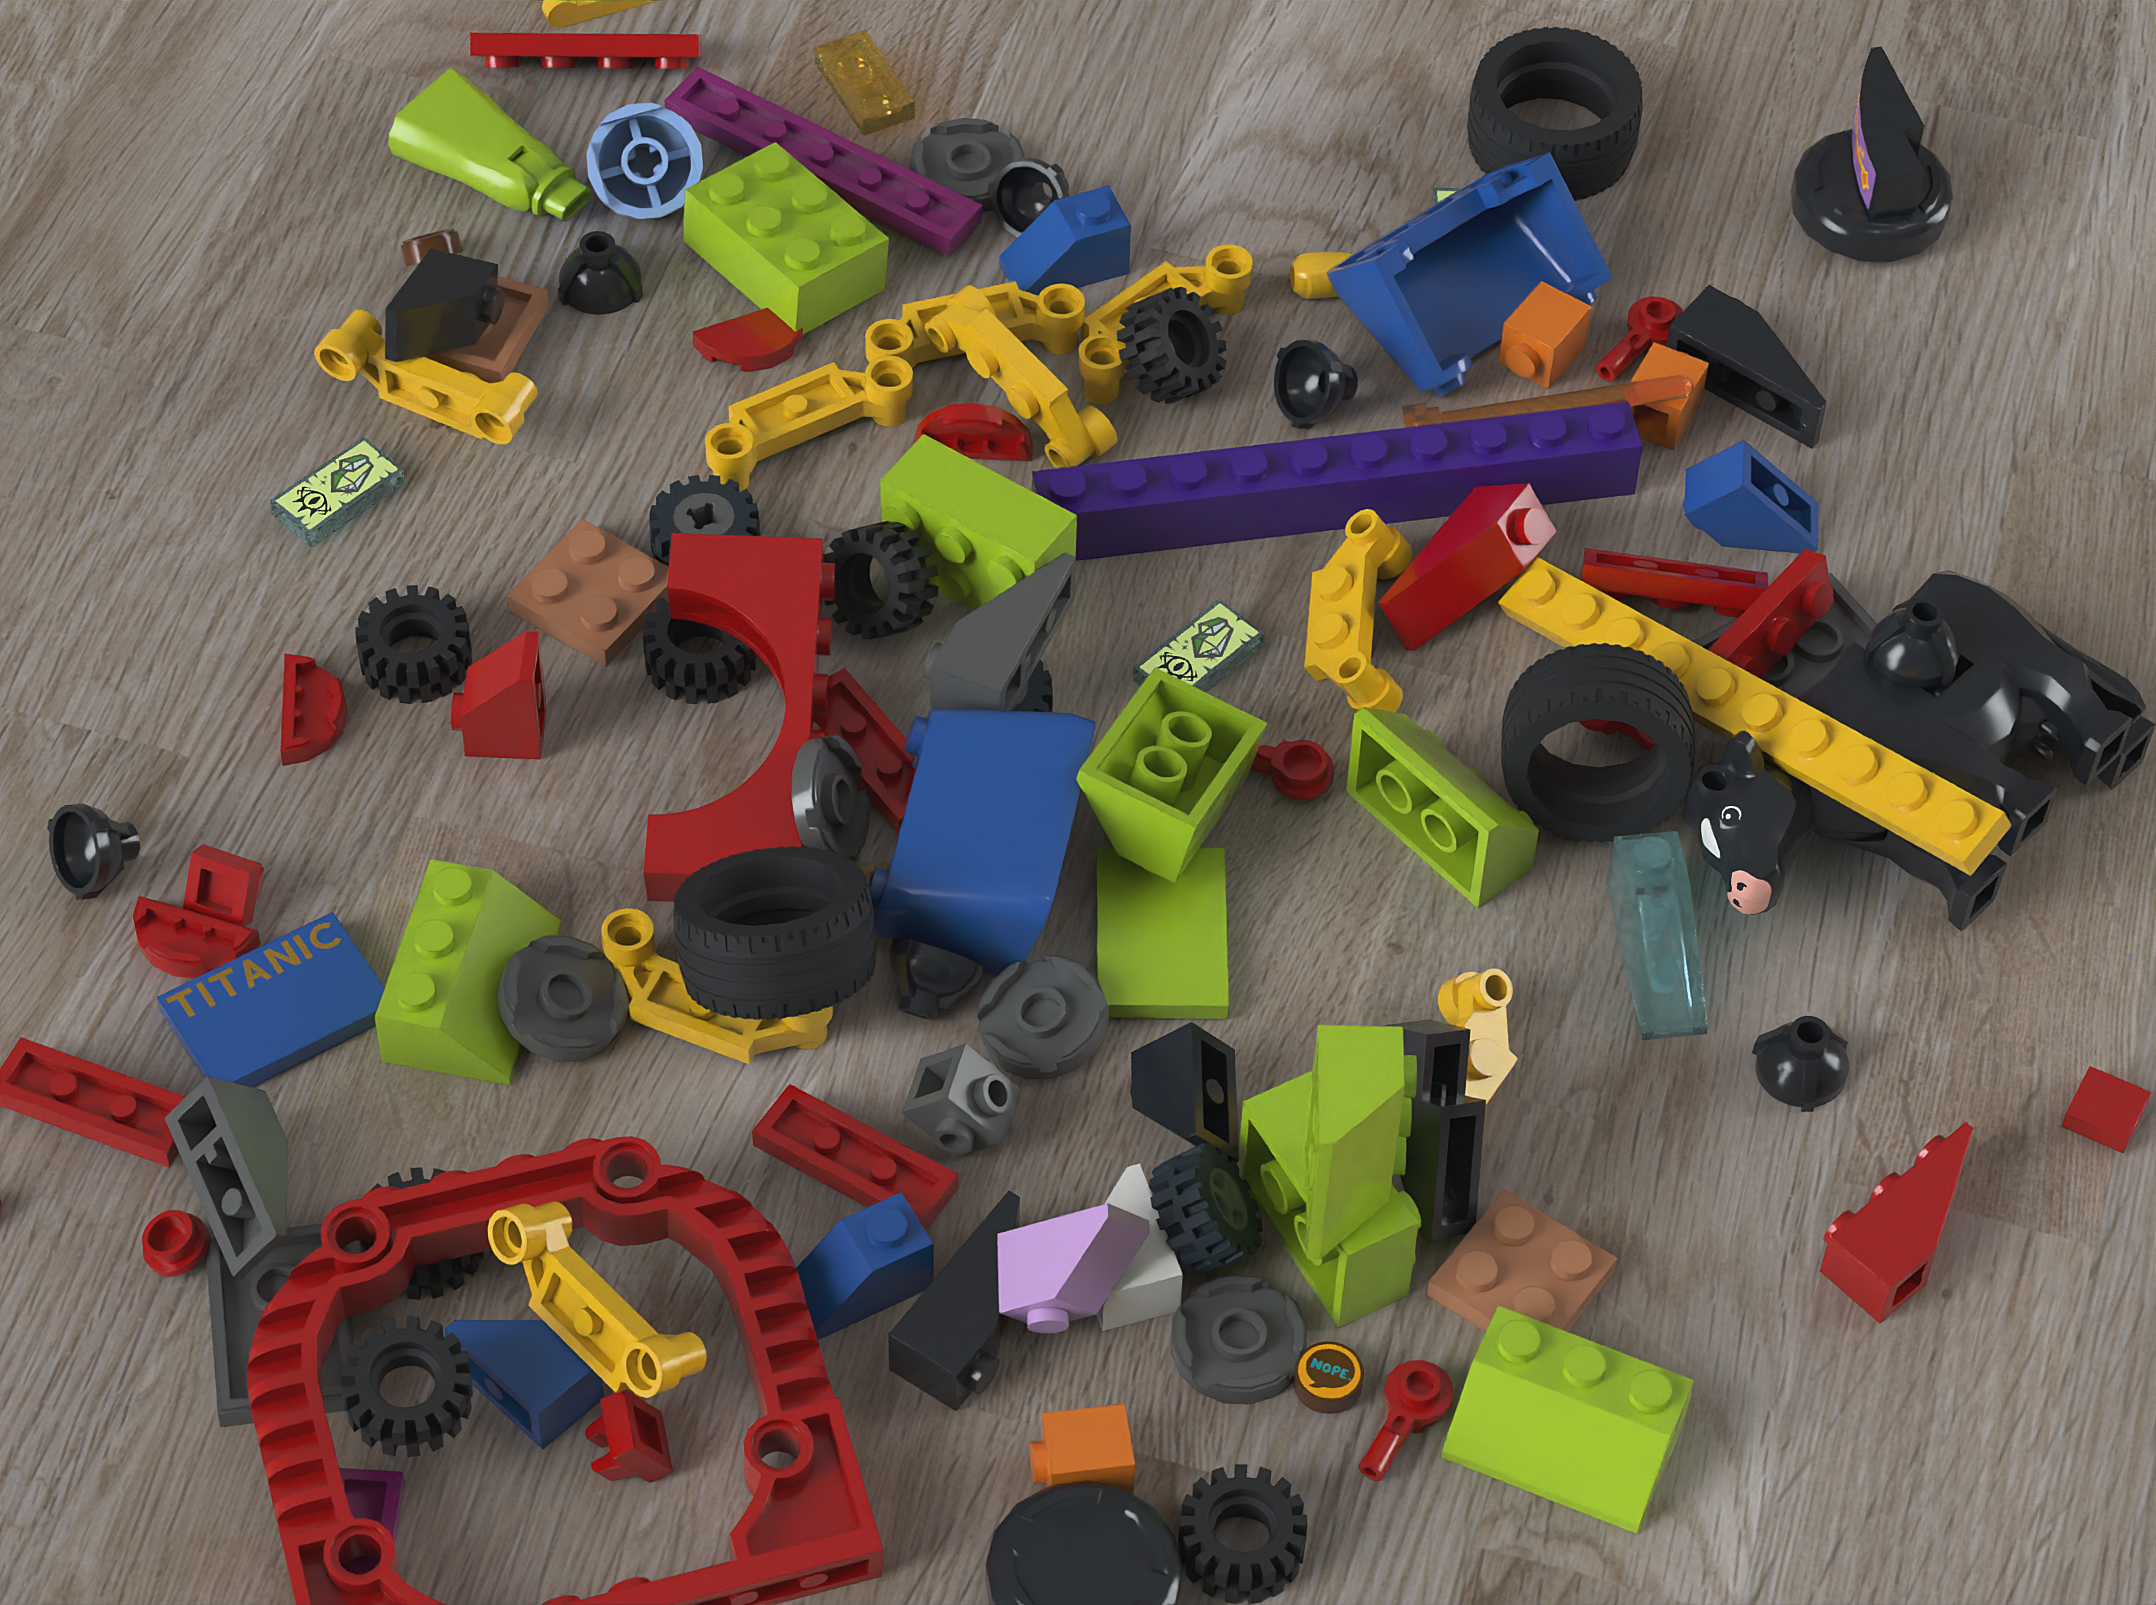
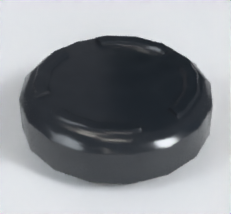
(1835, 216)
(1083, 1549)

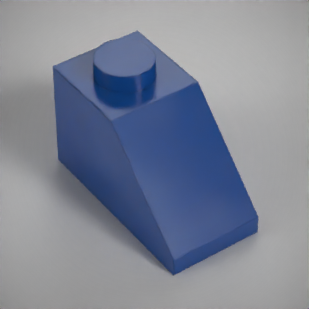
(1071, 243)
(1749, 503)
(866, 1265)
(528, 1374)

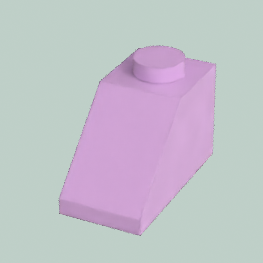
(1066, 1265)

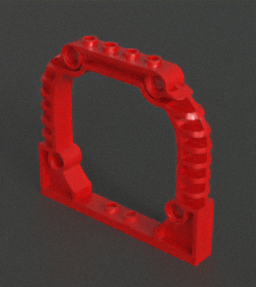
(806, 1520)

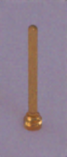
(1635, 393)

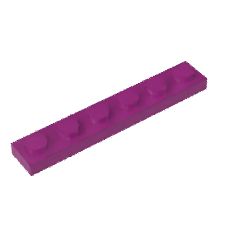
(853, 172)

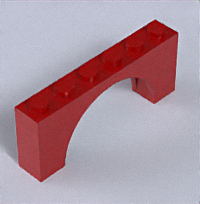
(772, 601)

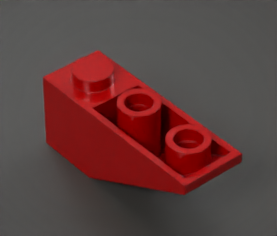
(1891, 1242)

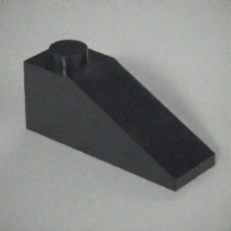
(1749, 364)
(955, 1326)

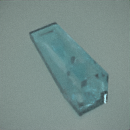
(1657, 934)

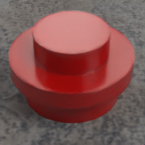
(175, 1243)

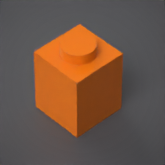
(1544, 335)
(1668, 420)
(1084, 1446)

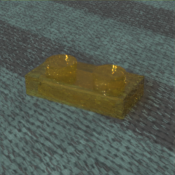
(864, 82)

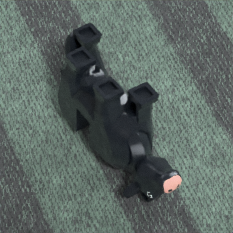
(2006, 699)

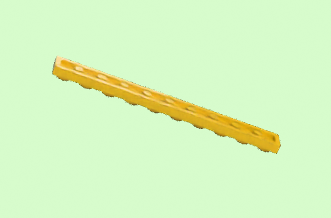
(1787, 730)

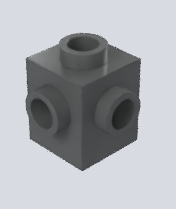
(961, 1100)

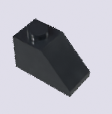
(442, 306)
(1189, 1087)

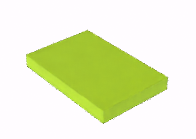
(1162, 940)

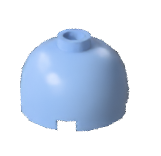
(644, 161)

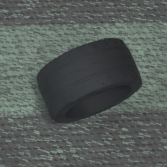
(1567, 68)
(1604, 685)
(775, 932)

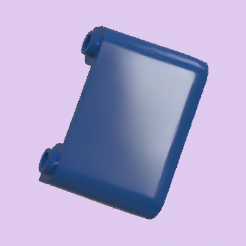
(1464, 265)
(982, 831)

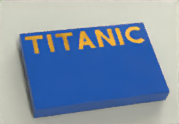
(275, 1004)

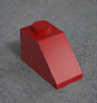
(504, 702)

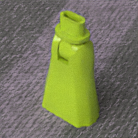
(472, 140)

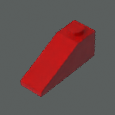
(1467, 560)

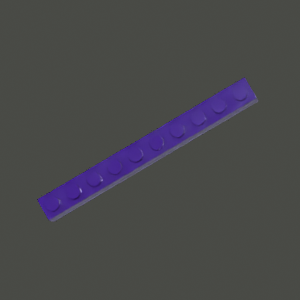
(1329, 479)

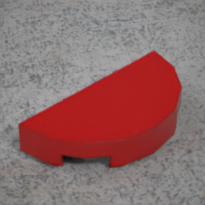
(750, 340)
(978, 432)
(311, 710)
(187, 941)

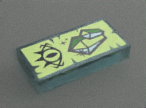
(337, 492)
(1205, 648)

